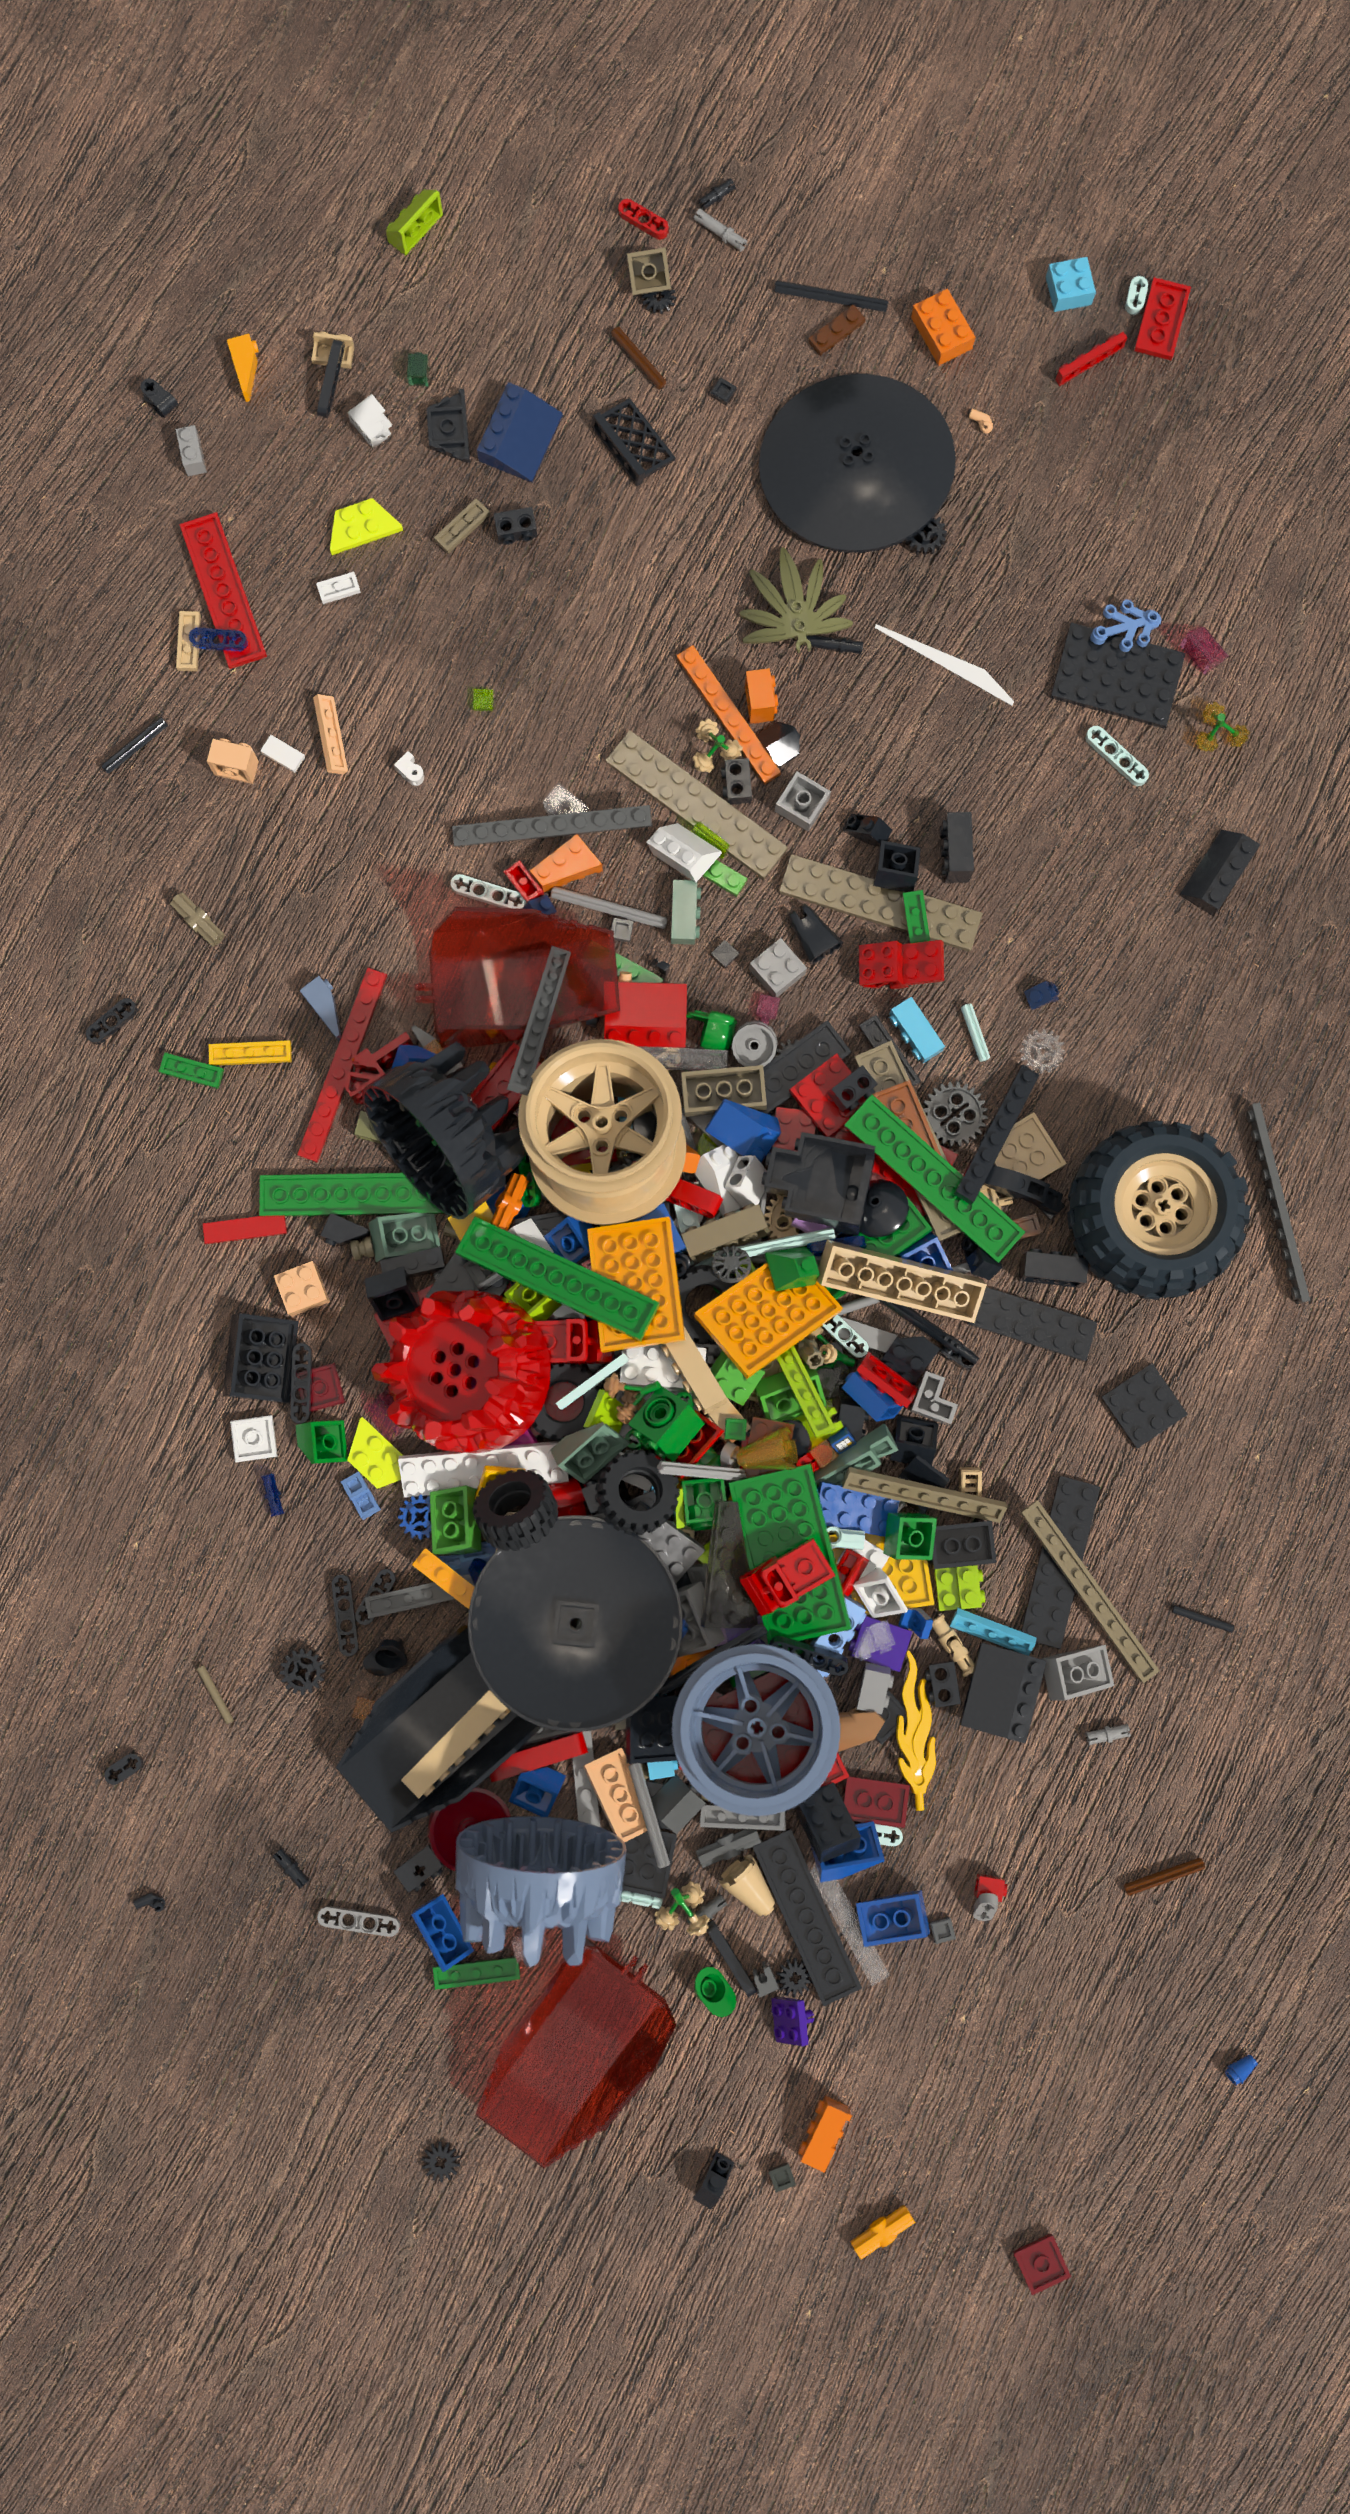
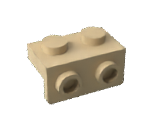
(322, 348)

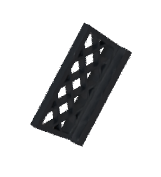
(618, 446)

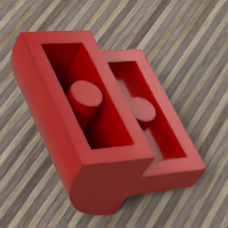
(569, 1498)

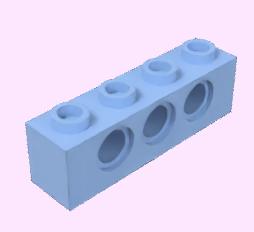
(857, 1616)

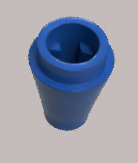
(1241, 2069)

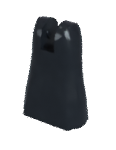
(813, 934)

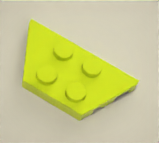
(361, 525)
(374, 1456)

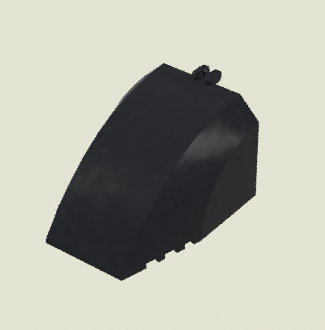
(412, 1721)

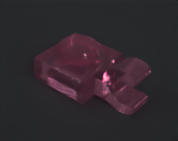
(767, 1008)

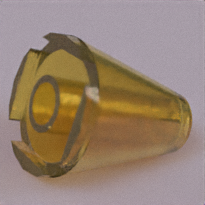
(770, 1452)

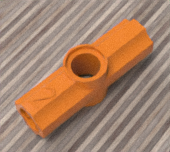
(509, 1201)

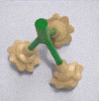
(707, 730)
(692, 1896)

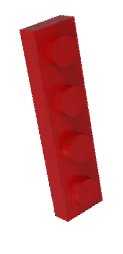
(1096, 355)

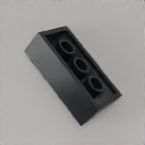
(1219, 870)

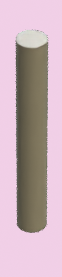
(215, 1694)

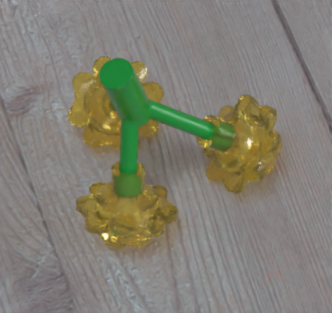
(1215, 714)

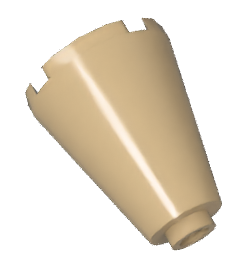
(748, 1885)

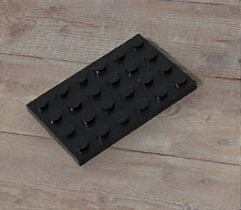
(1116, 682)

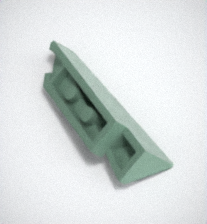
(861, 1456)

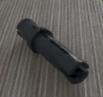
(837, 644)

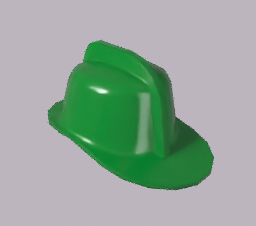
(714, 1992)

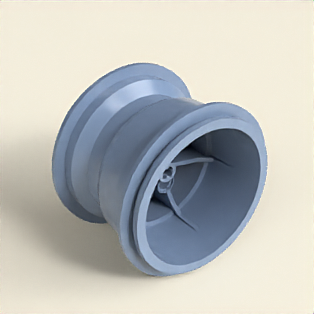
(711, 1777)

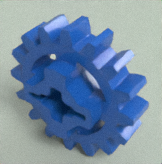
(410, 1507)

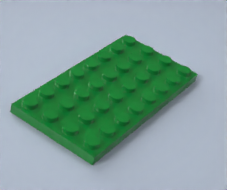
(776, 1517)

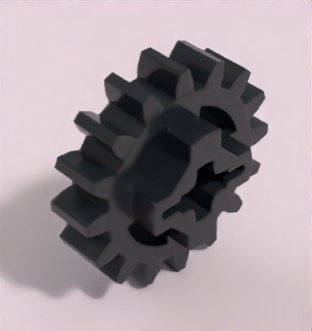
(934, 532)
(299, 1662)

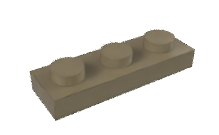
(462, 526)

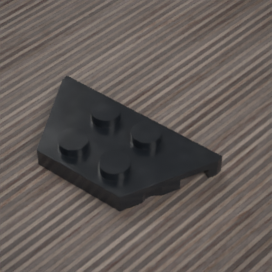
(449, 427)

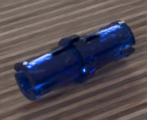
(272, 1495)

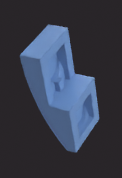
(360, 1495)

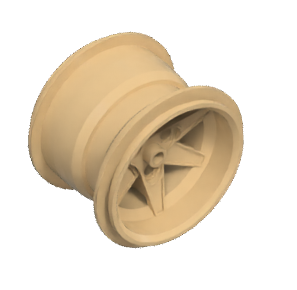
(599, 1072)

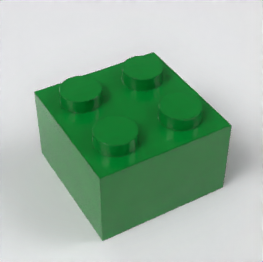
(910, 1536)

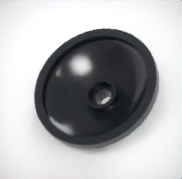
(888, 1214)

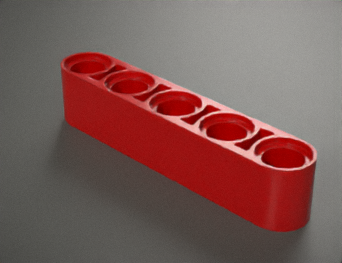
(695, 1198)
(541, 1756)

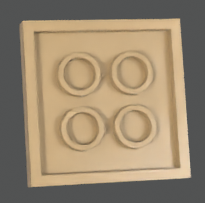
(1030, 1150)

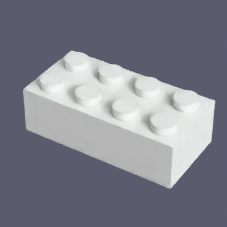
(650, 1365)

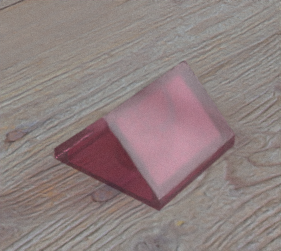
(1203, 649)
(378, 1413)

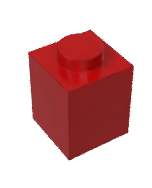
(990, 1884)

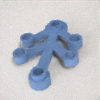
(1128, 624)

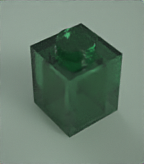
(418, 369)

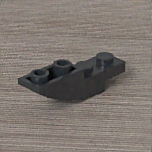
(1024, 1187)

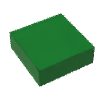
(735, 1429)

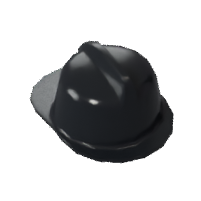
(386, 1658)

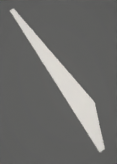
(964, 669)

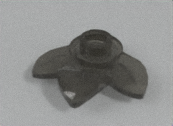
(832, 1379)

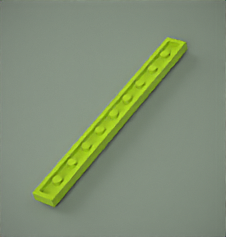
(803, 1388)

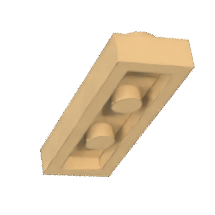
(187, 654)

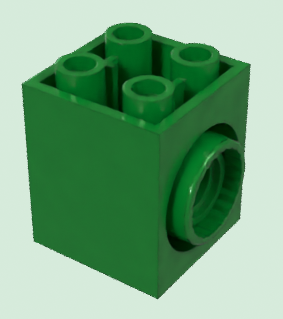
(665, 1424)
(699, 1502)

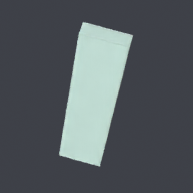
(591, 1382)

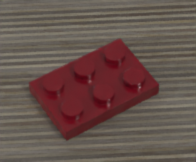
(876, 1801)

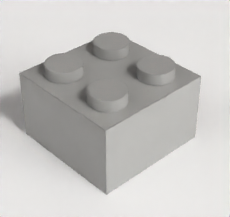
(802, 801)
(777, 968)

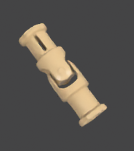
(954, 1648)

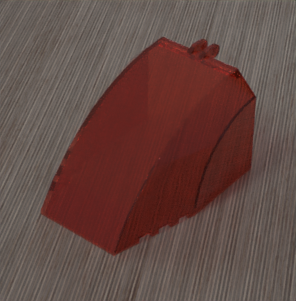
(491, 967)
(576, 2056)

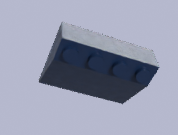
(519, 433)

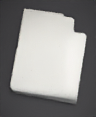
(370, 421)
(746, 1185)

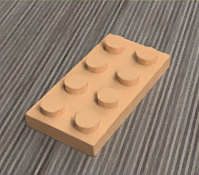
(617, 1794)

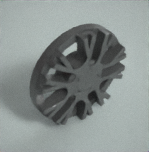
(731, 1264)

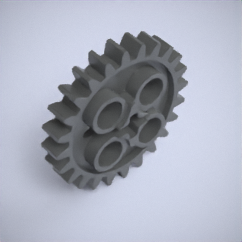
(966, 1128)

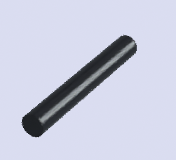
(1203, 1618)

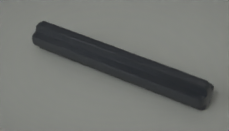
(134, 745)

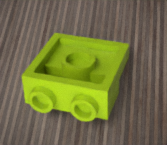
(959, 1588)

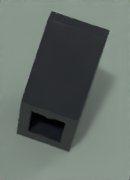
(867, 829)
(978, 1261)
(713, 2181)

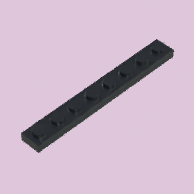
(996, 1134)

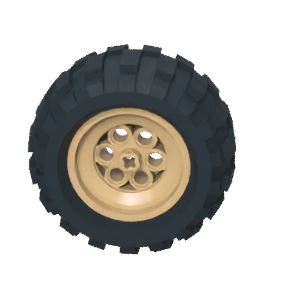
(1143, 1257)

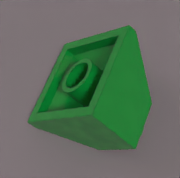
(792, 1268)
(322, 1441)

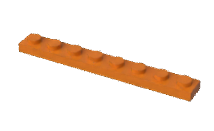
(728, 714)

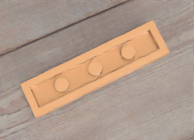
(330, 734)

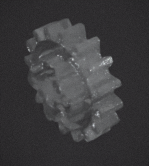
(1050, 1054)

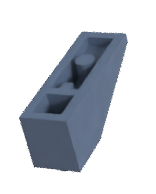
(322, 1000)

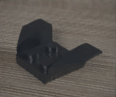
(910, 1356)

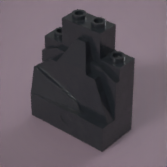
(822, 1180)

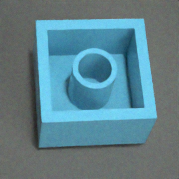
(1070, 284)

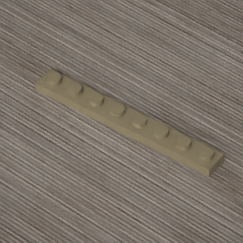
(924, 1495)

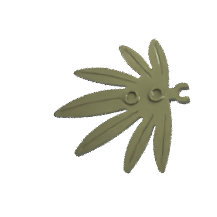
(798, 615)

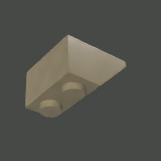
(649, 271)

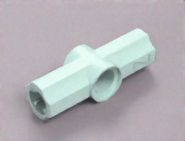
(848, 1538)

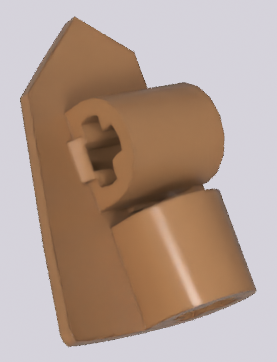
(858, 1727)

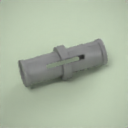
(1108, 1734)

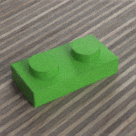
(725, 878)

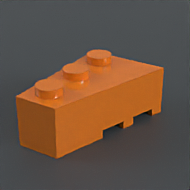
(566, 864)
(824, 2133)

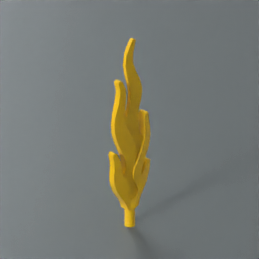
(912, 1744)

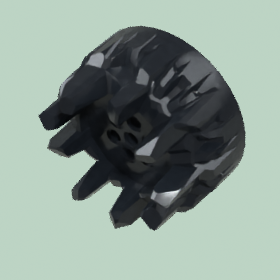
(440, 1134)

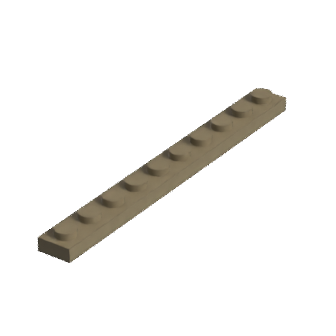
(1089, 1591)

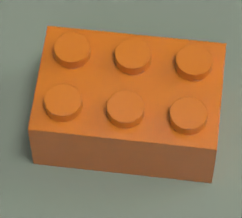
(943, 327)

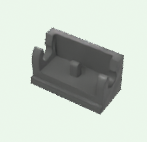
(765, 1982)

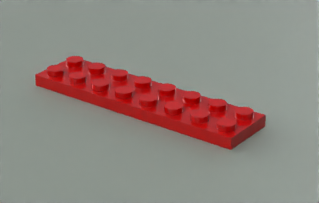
(222, 586)

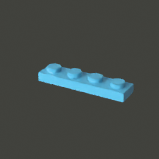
(993, 1632)

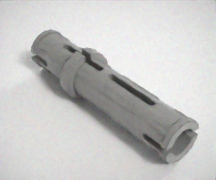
(727, 234)

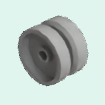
(754, 1032)

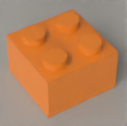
(760, 695)

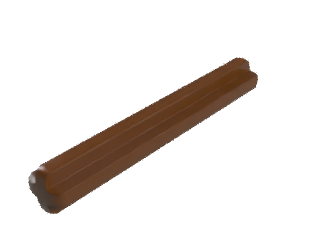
(638, 357)
(1164, 1876)

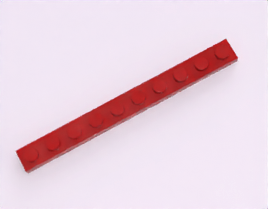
(342, 1063)

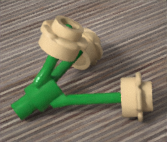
(829, 1352)

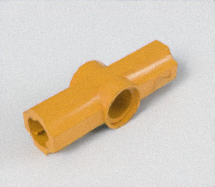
(882, 2231)

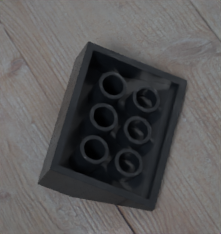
(260, 1358)
(1002, 1693)

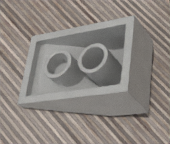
(1078, 1673)

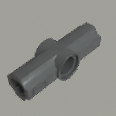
(727, 1846)

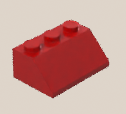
(699, 1444)

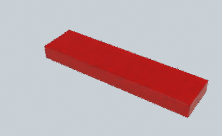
(244, 1229)

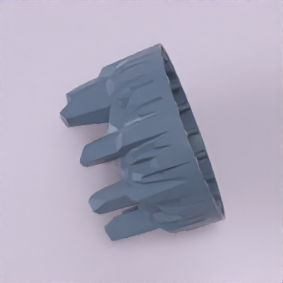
(537, 1878)

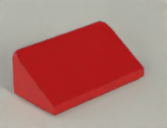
(523, 881)
(850, 1569)

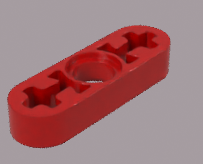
(638, 211)

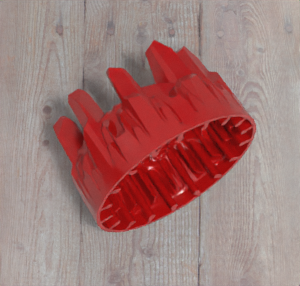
(509, 1377)

